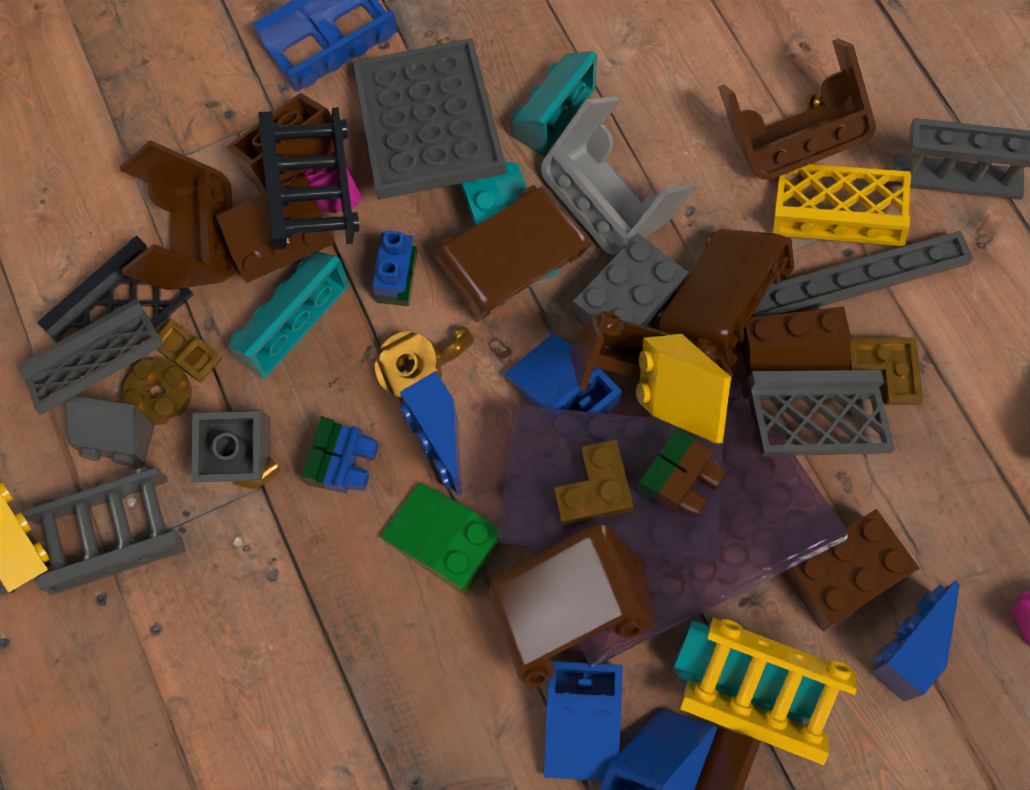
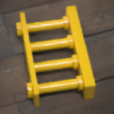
(768, 725)

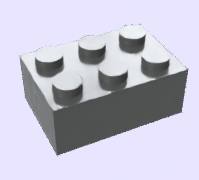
(632, 285)

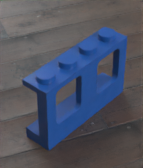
(317, 19)

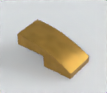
(187, 351)

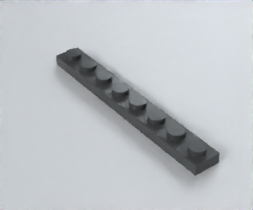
(866, 275)

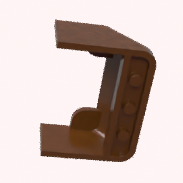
(811, 135)
(193, 198)
(616, 347)

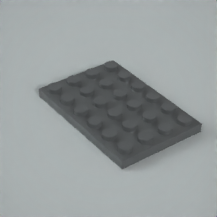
(427, 119)

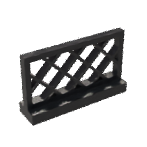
(98, 287)

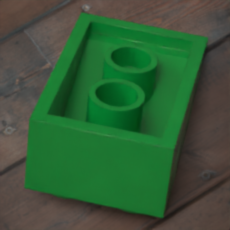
(443, 537)

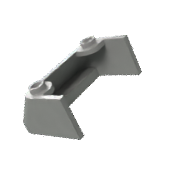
(595, 191)

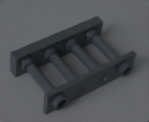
(280, 196)

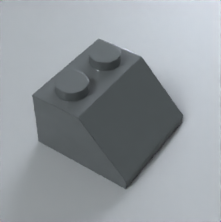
(108, 430)
(230, 446)

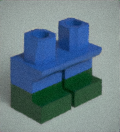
(395, 269)
(335, 457)

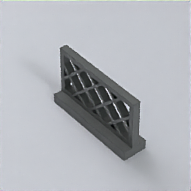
(89, 355)
(821, 385)

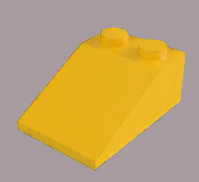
(683, 386)

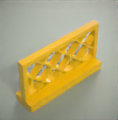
(841, 222)

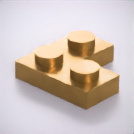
(898, 364)
(604, 492)

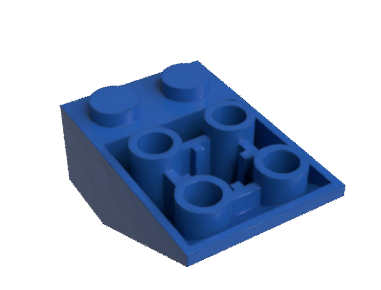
(550, 382)
(432, 412)
(922, 647)
(582, 720)
(662, 755)

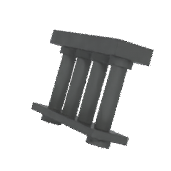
(971, 143)
(128, 553)

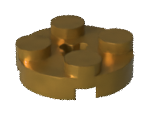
(392, 359)
(155, 372)

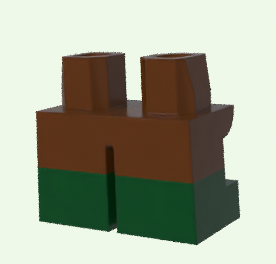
(678, 471)

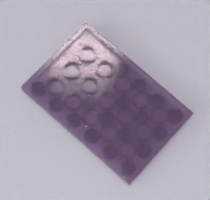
(548, 454)

